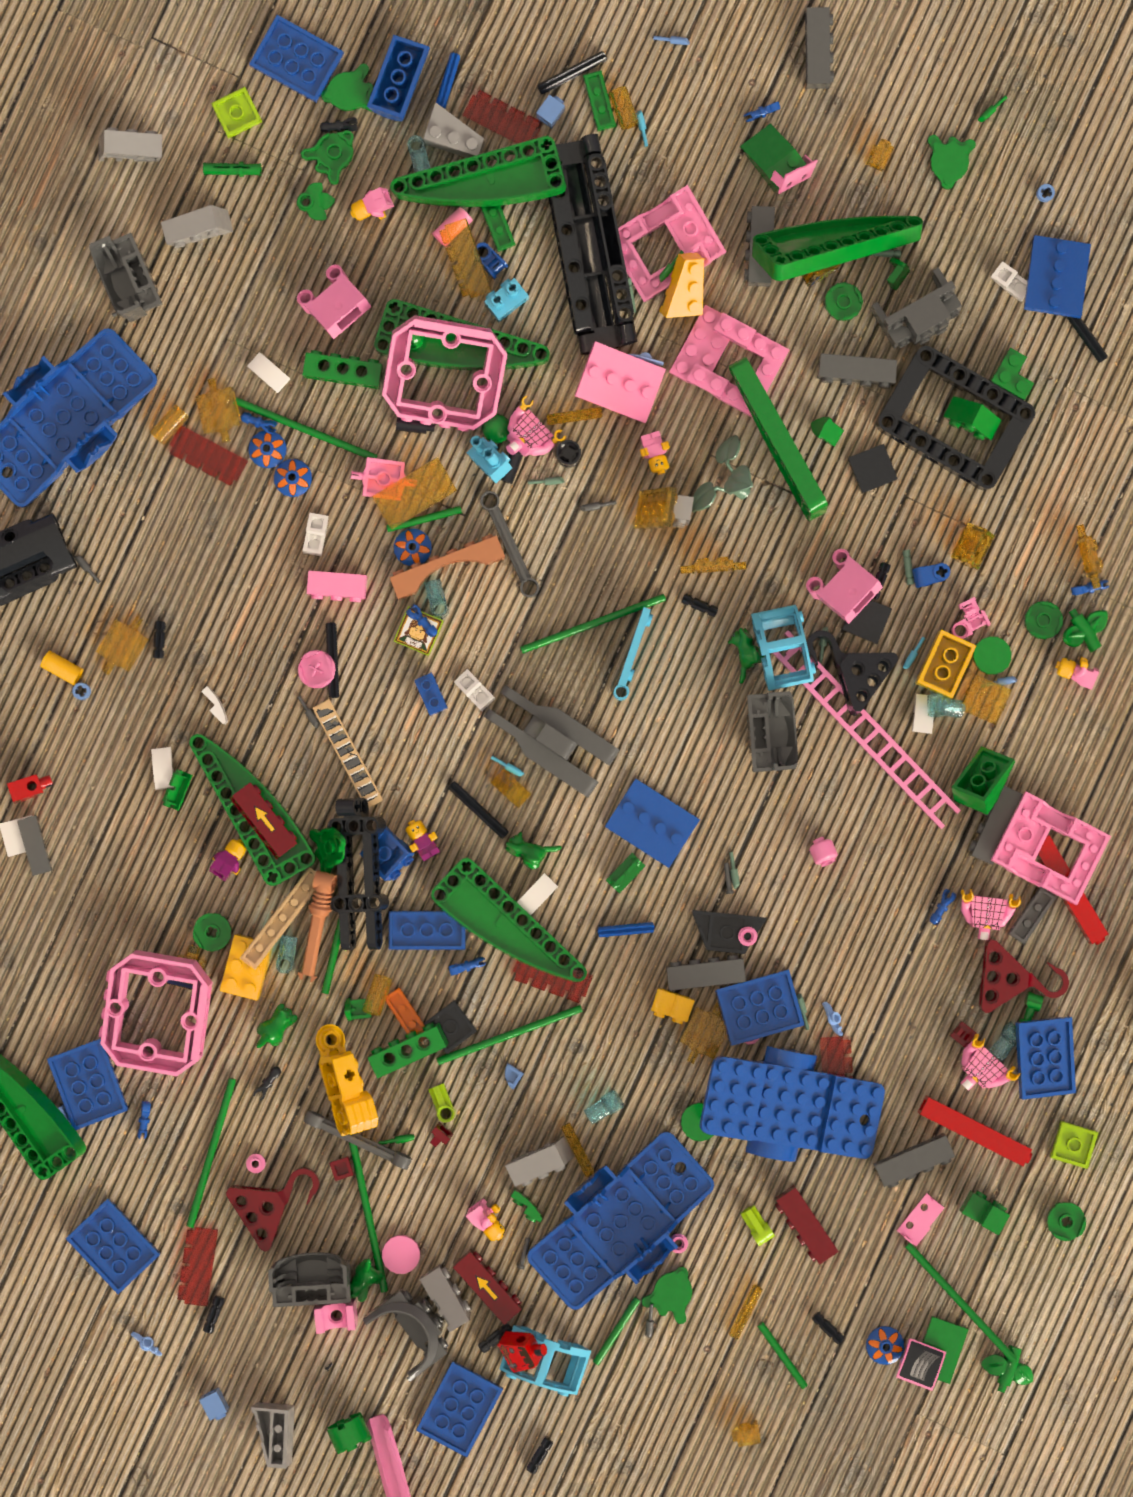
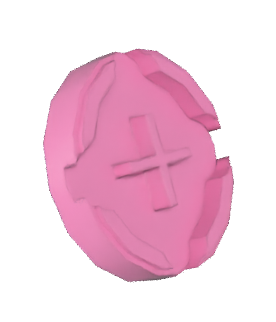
(316, 669)
(401, 1254)

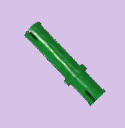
(232, 169)

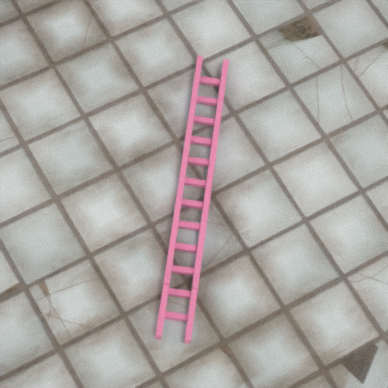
(863, 743)

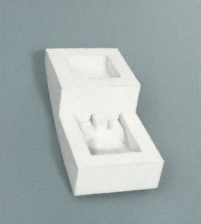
(1010, 281)
(268, 372)
(315, 534)
(474, 690)
(218, 709)
(921, 721)
(162, 767)
(537, 894)

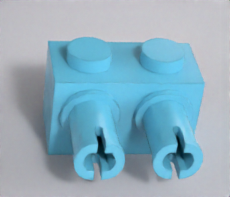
(506, 299)
(488, 459)

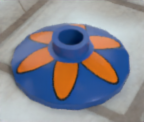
(273, 456)
(299, 485)
(410, 557)
(881, 1336)

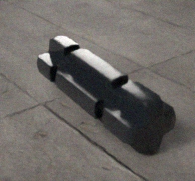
(881, 576)
(699, 605)
(159, 639)
(213, 1314)
(827, 1327)
(494, 1338)
(539, 1455)

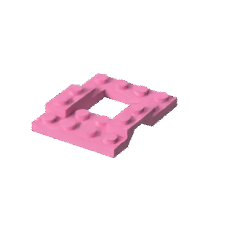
(687, 226)
(706, 346)
(1026, 836)

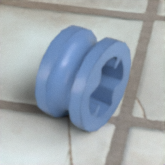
(1047, 198)
(78, 696)

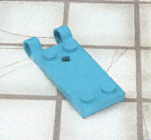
(627, 672)

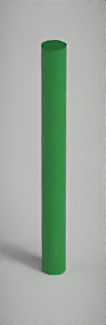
(428, 517)
(332, 960)
(616, 1331)
(782, 1355)

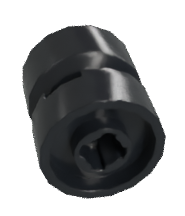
(568, 453)

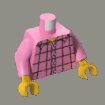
(529, 434)
(987, 912)
(983, 1067)

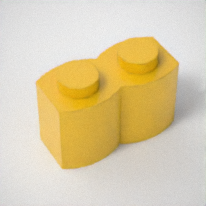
(672, 1005)

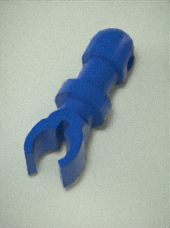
(762, 111)
(259, 422)
(1078, 590)
(422, 621)
(936, 917)
(458, 968)
(144, 1120)

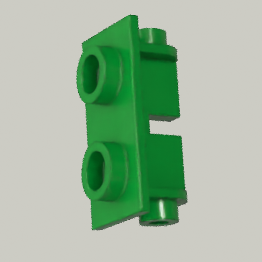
(180, 781)
(625, 873)

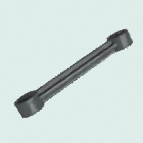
(509, 544)
(395, 1157)

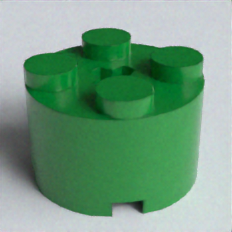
(348, 1433)

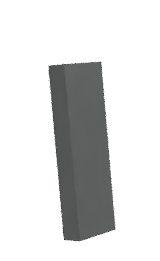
(34, 845)
(1032, 915)

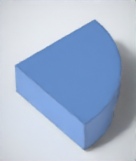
(512, 1075)

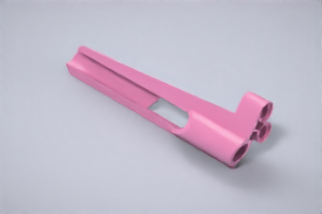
(388, 1457)

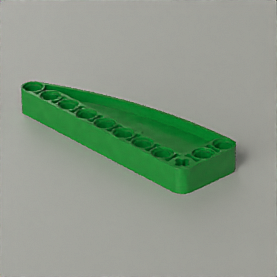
(496, 185)
(827, 243)
(462, 357)
(779, 441)
(236, 777)
(487, 920)
(36, 1124)

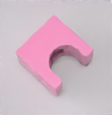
(325, 1320)

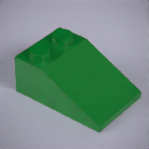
(771, 153)
(983, 780)

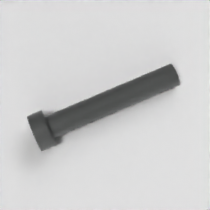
(728, 880)
(523, 1255)

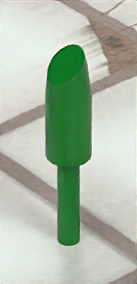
(987, 113)
(668, 269)
(399, 1139)

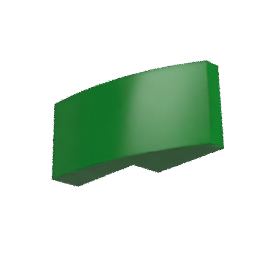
(531, 1210)

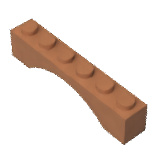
(410, 581)

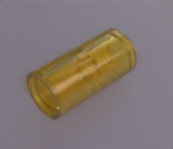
(623, 108)
(169, 424)
(377, 995)

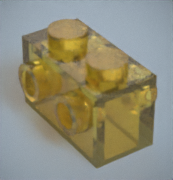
(972, 546)

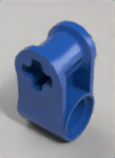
(491, 261)
(927, 575)

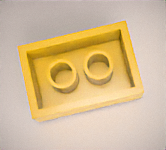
(945, 664)
(238, 976)

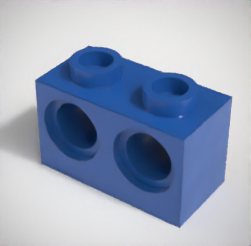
(431, 694)

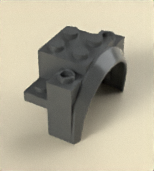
(125, 276)
(923, 317)
(772, 731)
(311, 1280)
(418, 1323)

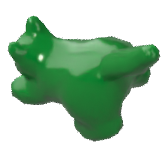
(748, 653)
(531, 853)
(273, 1029)
(364, 1277)

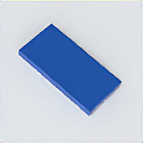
(425, 931)

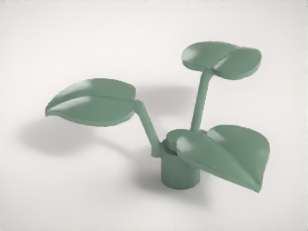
(737, 484)

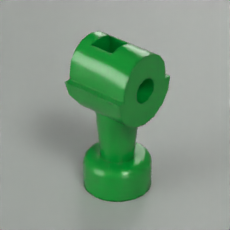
(1033, 1004)

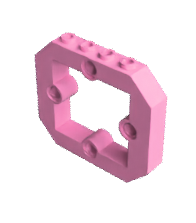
(451, 416)
(135, 1055)

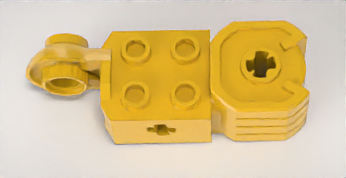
(351, 1105)

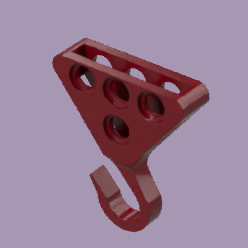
(1002, 989)
(254, 1203)

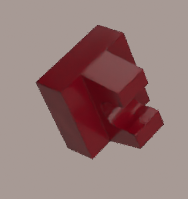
(963, 1034)
(441, 1134)
(341, 1168)

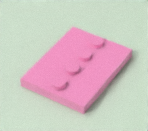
(619, 382)

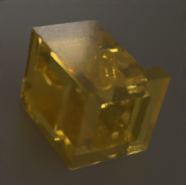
(880, 155)
(746, 1434)

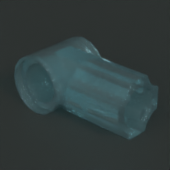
(418, 157)
(436, 597)
(940, 706)
(287, 951)
(1005, 1043)
(608, 1104)

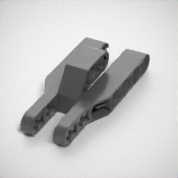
(552, 739)

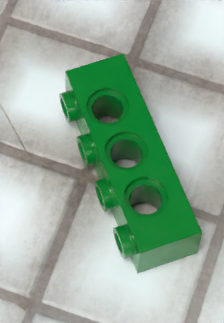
(370, 380)
(382, 1066)

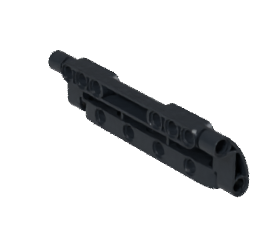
(592, 248)
(26, 544)

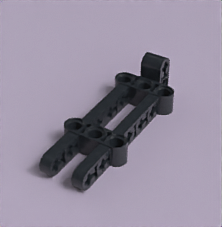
(357, 810)

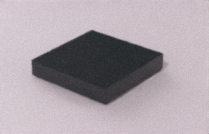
(872, 468)
(869, 622)
(454, 1025)

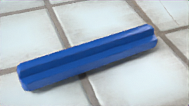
(448, 79)
(627, 929)

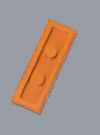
(404, 1012)

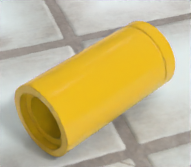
(61, 667)

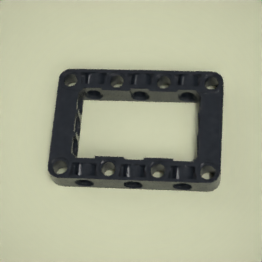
(938, 451)

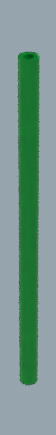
(305, 429)
(593, 623)
(510, 1034)
(211, 1152)
(368, 1214)
(962, 1304)

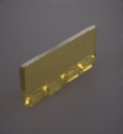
(466, 254)

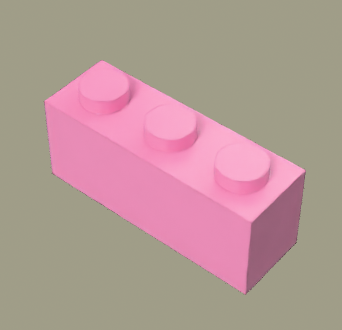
(336, 586)

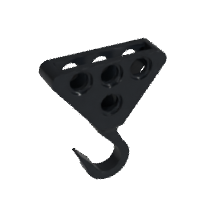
(866, 664)

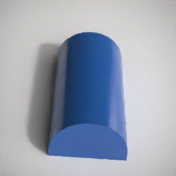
(398, 78)

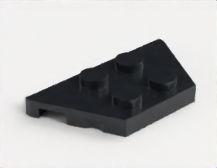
(721, 930)

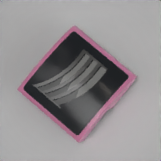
(920, 1364)

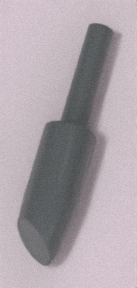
(595, 506)
(86, 567)
(309, 713)
(649, 1323)

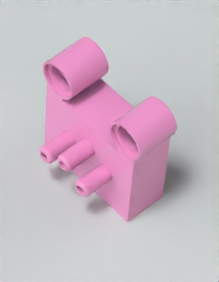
(337, 305)
(848, 590)

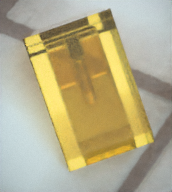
(510, 788)

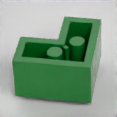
(1007, 374)
(973, 418)
(988, 1214)

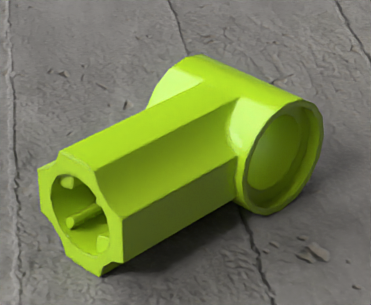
(442, 1100)
(759, 1228)

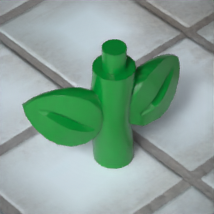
(1085, 629)
(1007, 1371)

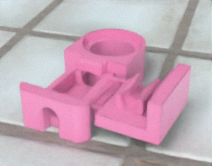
(974, 618)

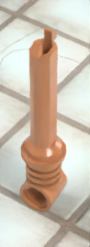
(324, 885)

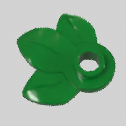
(318, 201)

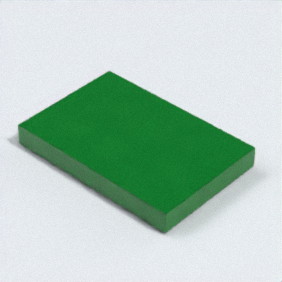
(948, 1338)

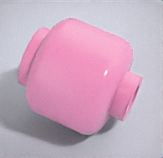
(823, 851)

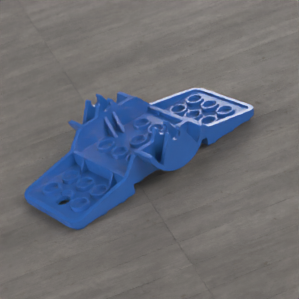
(67, 413)
(790, 1106)
(621, 1222)

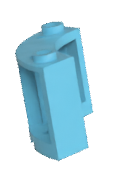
(779, 618)
(574, 1372)

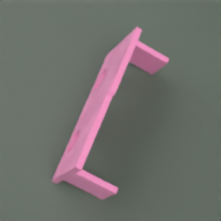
(795, 176)
(921, 1220)

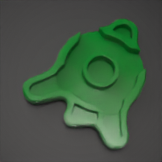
(348, 90)
(332, 154)
(949, 160)
(329, 847)
(671, 1293)

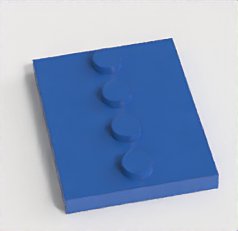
(296, 58)
(1057, 276)
(652, 823)
(759, 1007)
(1045, 1057)
(87, 1084)
(113, 1246)
(459, 1409)

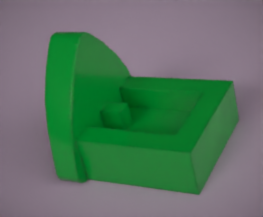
(899, 274)
(826, 430)
(354, 1008)

